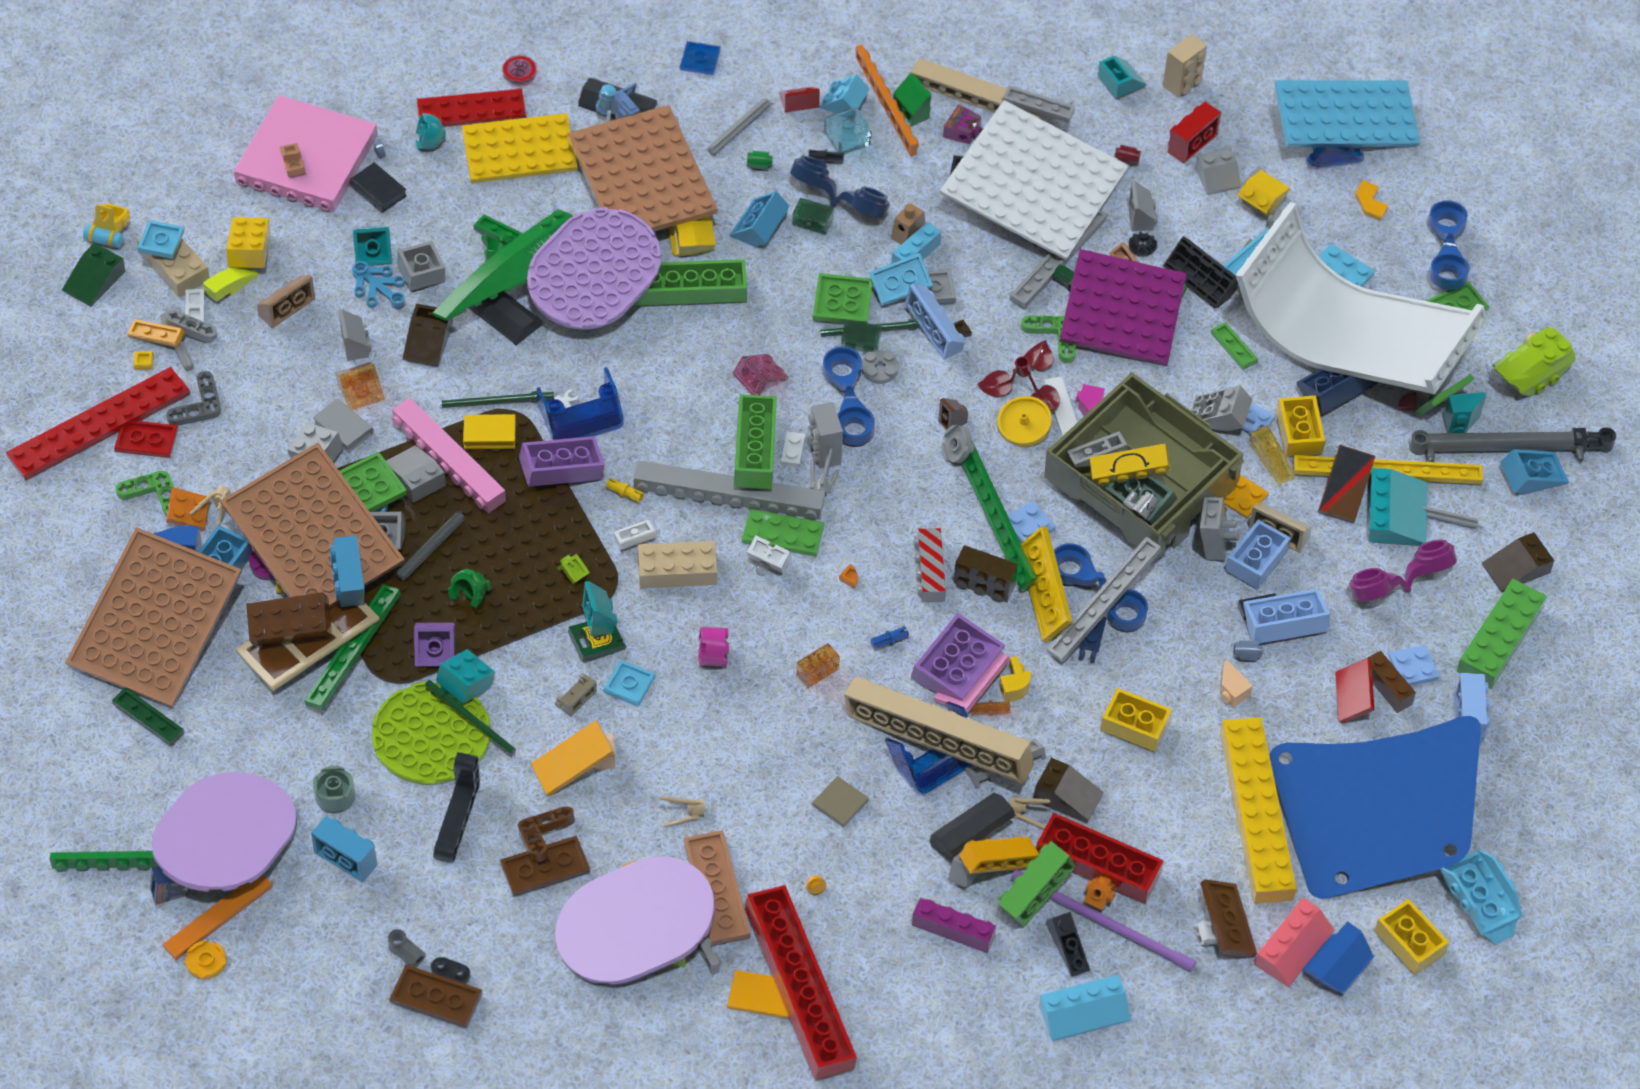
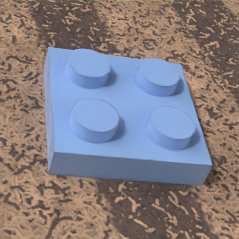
(1028, 520)
(1414, 665)

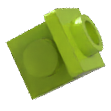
(573, 568)

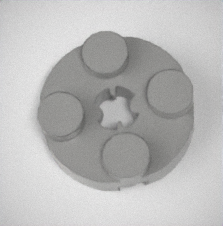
(883, 358)
(959, 437)

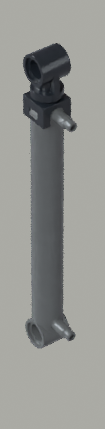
(1577, 441)

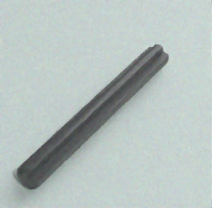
(430, 545)

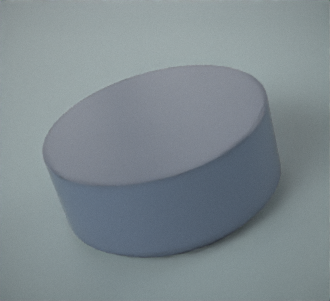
(379, 148)

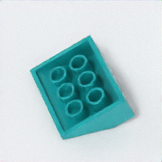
(1397, 508)

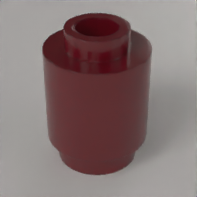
(1127, 154)

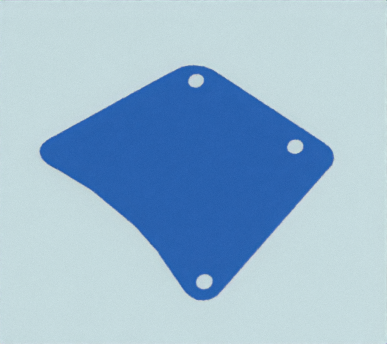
(1380, 804)

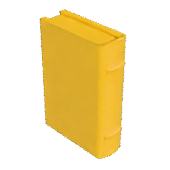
(489, 431)

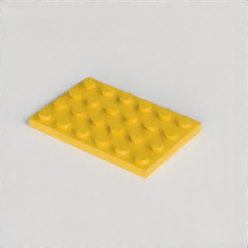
(518, 148)

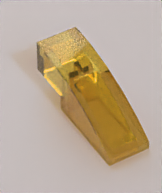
(1271, 455)

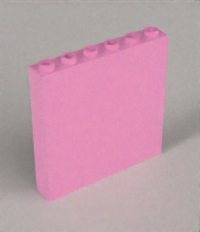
(329, 146)

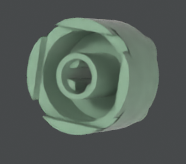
(334, 789)

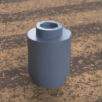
(1247, 650)

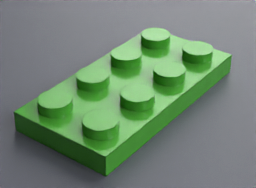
(788, 532)

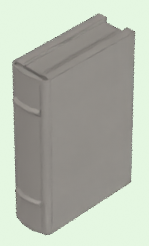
(347, 423)

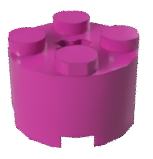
(713, 646)

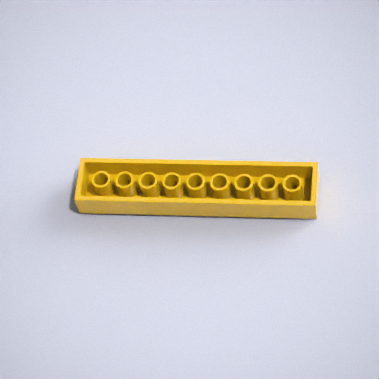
(1258, 810)

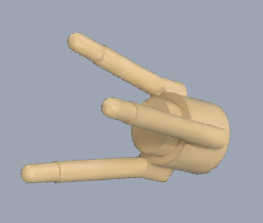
(217, 495)
(1020, 805)
(694, 807)

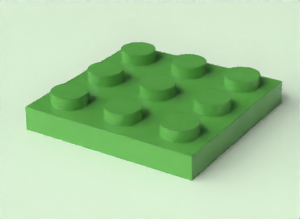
(842, 298)
(374, 482)

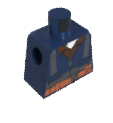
(163, 888)

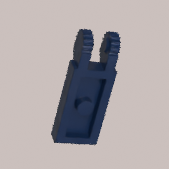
(1093, 641)

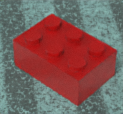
(1194, 132)

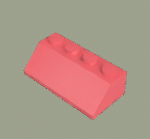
(1294, 943)

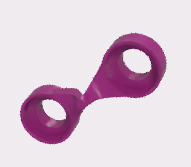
(1376, 583)

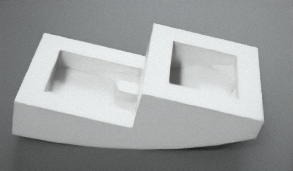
(195, 303)

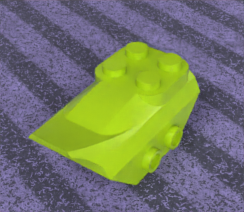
(1537, 362)

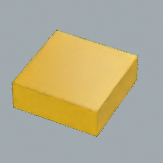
(143, 360)

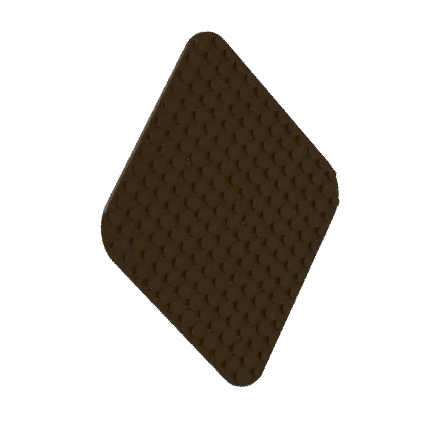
(510, 546)

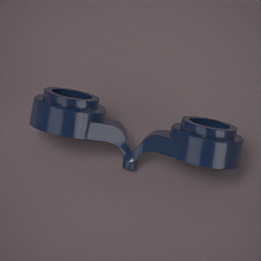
(865, 199)

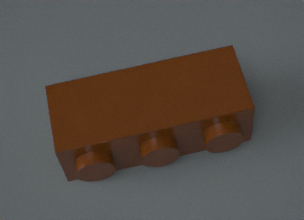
(1391, 683)

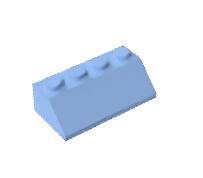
(934, 321)
(1286, 616)

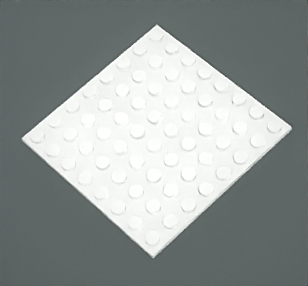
(1034, 179)

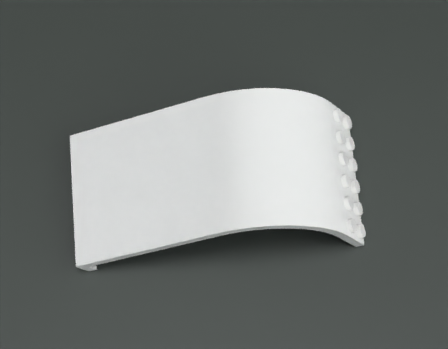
(1345, 326)

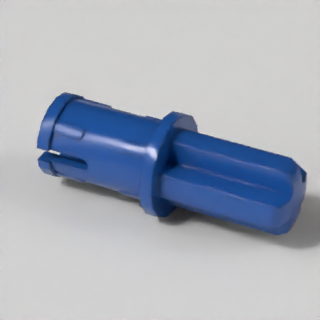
(889, 637)

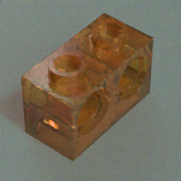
(818, 665)

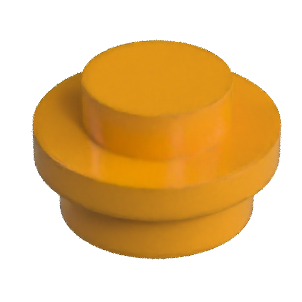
(815, 884)

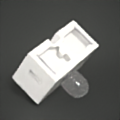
(767, 556)

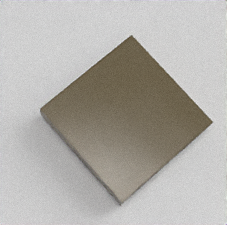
(840, 801)

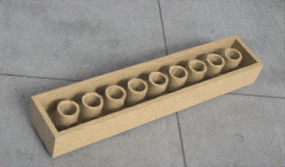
(939, 729)

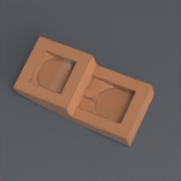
(292, 159)

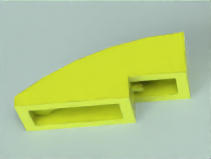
(228, 282)

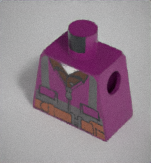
(962, 125)

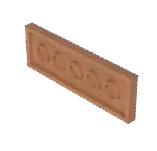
(711, 857)

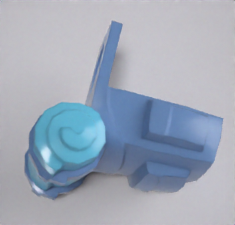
(617, 101)

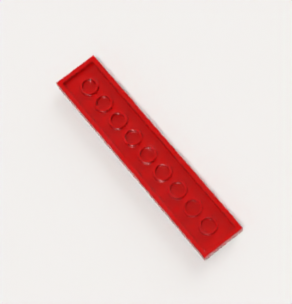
(97, 423)

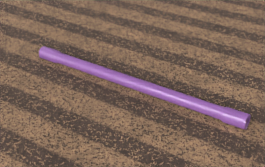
(1178, 958)

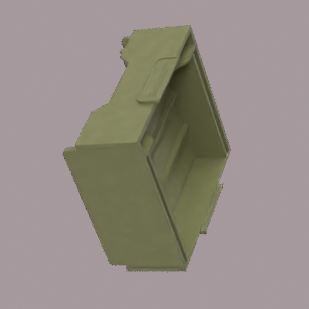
(1199, 459)

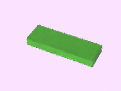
(1234, 346)

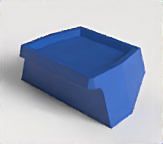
(1340, 960)

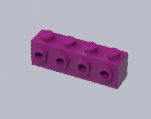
(953, 925)

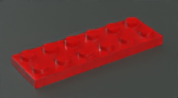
(474, 107)

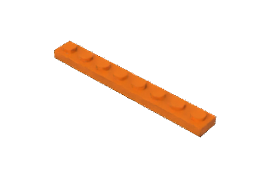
(884, 96)

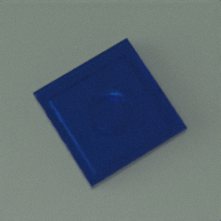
(700, 58)

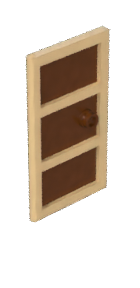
(285, 660)

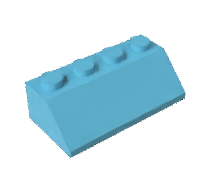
(1084, 1007)

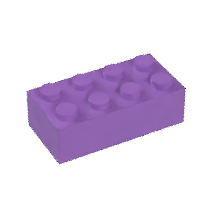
(561, 461)

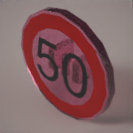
(519, 69)

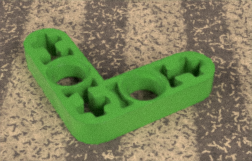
(1057, 323)
(154, 485)

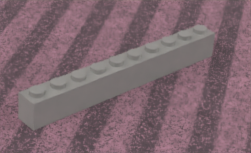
(721, 490)

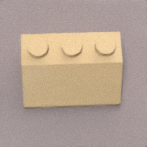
(1295, 529)

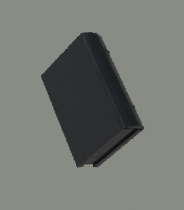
(378, 187)

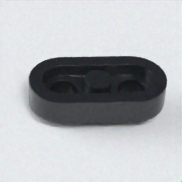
(450, 969)

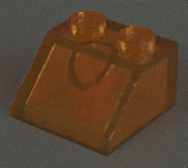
(360, 385)

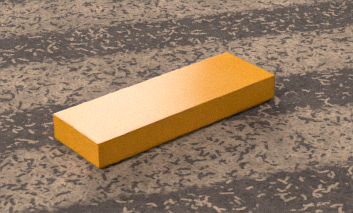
(155, 333)

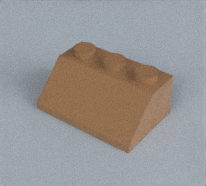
(287, 300)

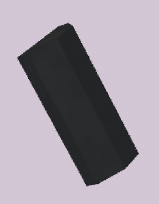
(591, 91)
(1203, 272)
(508, 317)
(972, 825)

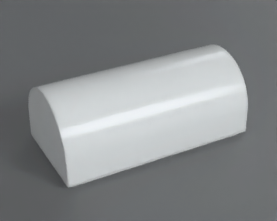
(634, 535)

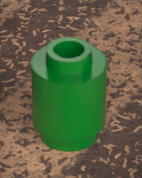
(759, 160)

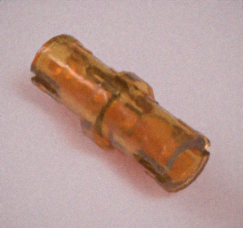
(991, 707)

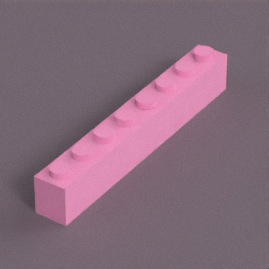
(448, 455)

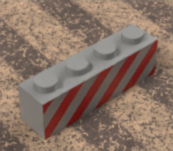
(931, 565)

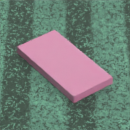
(980, 686)

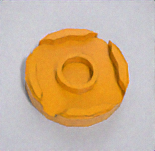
(208, 965)

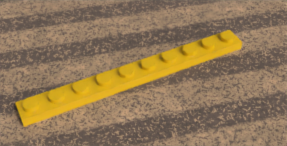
(1421, 470)

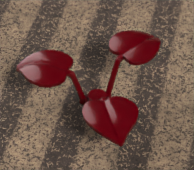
(1039, 358)

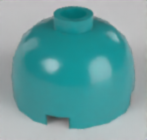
(429, 131)

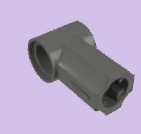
(406, 949)

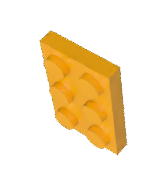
(1245, 497)

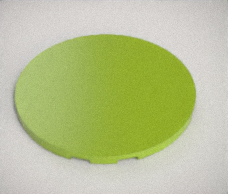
(421, 735)

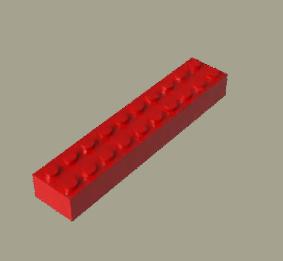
(800, 982)

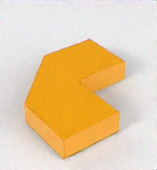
(1370, 207)

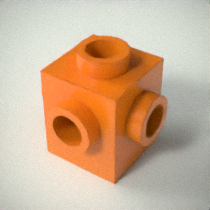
(1097, 898)

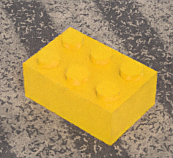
(248, 242)
(1300, 426)
(1136, 719)
(1411, 936)

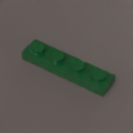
(148, 716)

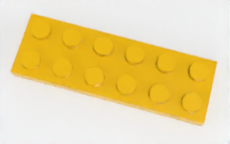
(1048, 590)

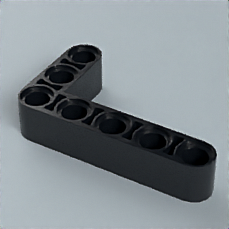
(459, 808)

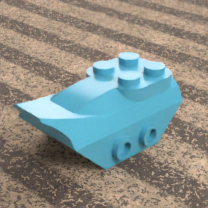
(1485, 894)

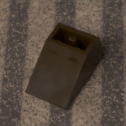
(426, 336)

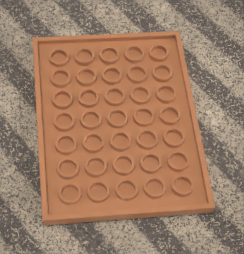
(644, 168)
(296, 515)
(154, 617)

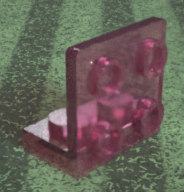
(757, 371)

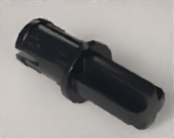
(825, 155)

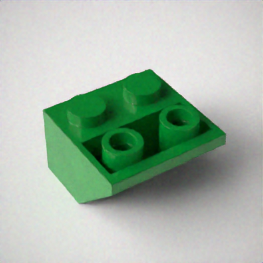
(913, 100)

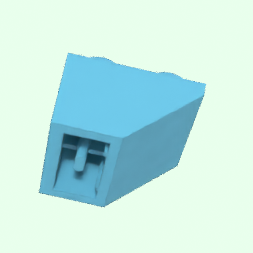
(845, 94)

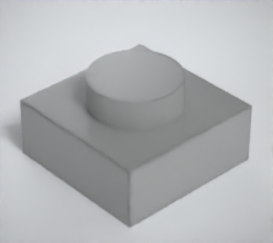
(1273, 217)

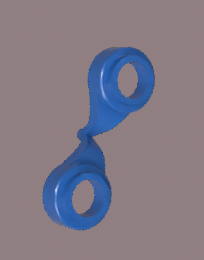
(1449, 257)
(851, 409)
(1089, 576)

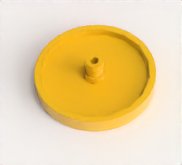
(1024, 421)

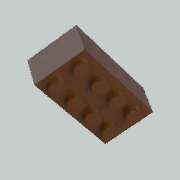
(289, 619)

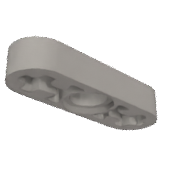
(193, 332)

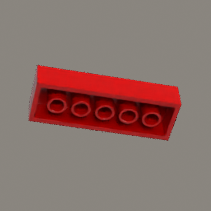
(1100, 855)

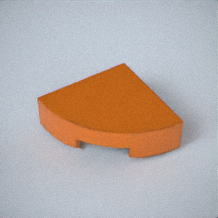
(849, 576)

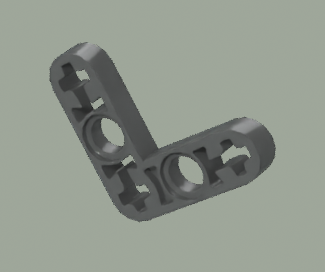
(202, 407)

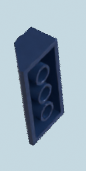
(1332, 388)

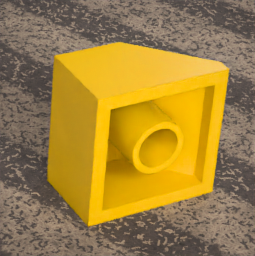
(1263, 192)

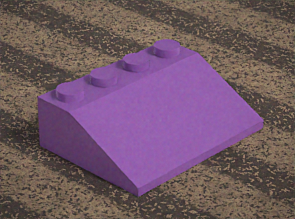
(957, 658)

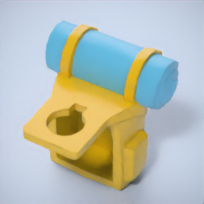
(107, 225)

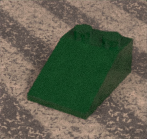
(94, 274)

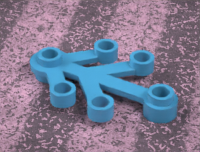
(377, 283)

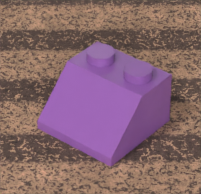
(433, 643)

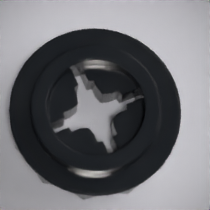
(1142, 249)

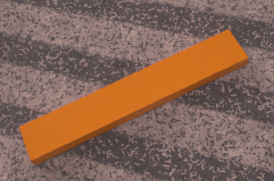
(216, 916)

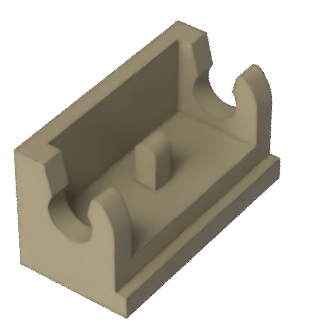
(577, 695)

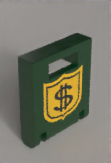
(598, 645)

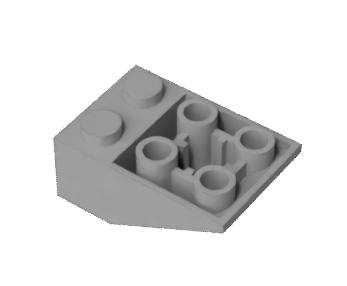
(1223, 408)

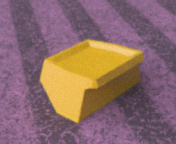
(692, 237)

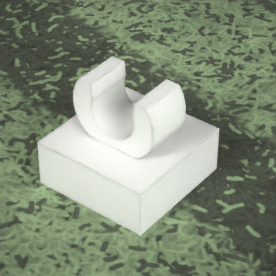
(1207, 933)

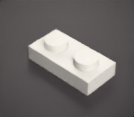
(793, 449)

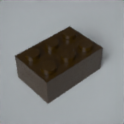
(985, 573)

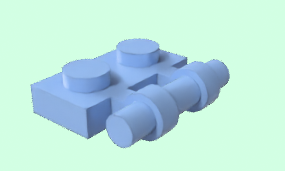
(1258, 417)

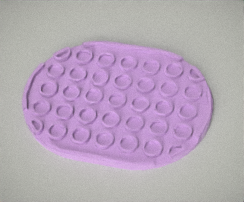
(594, 268)
(224, 831)
(635, 920)

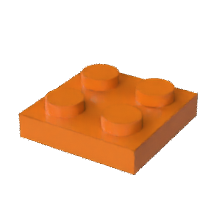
(180, 506)

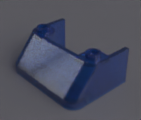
(583, 419)
(930, 768)

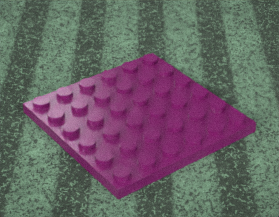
(1123, 307)

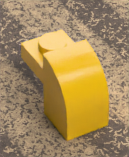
(1017, 683)

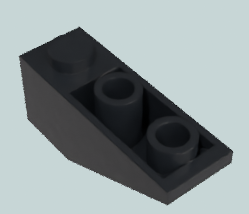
(1068, 943)

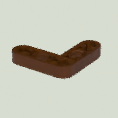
(533, 828)

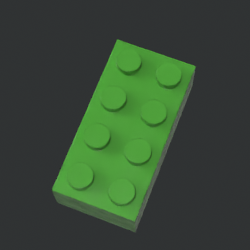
(1036, 884)

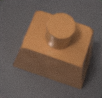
(911, 220)

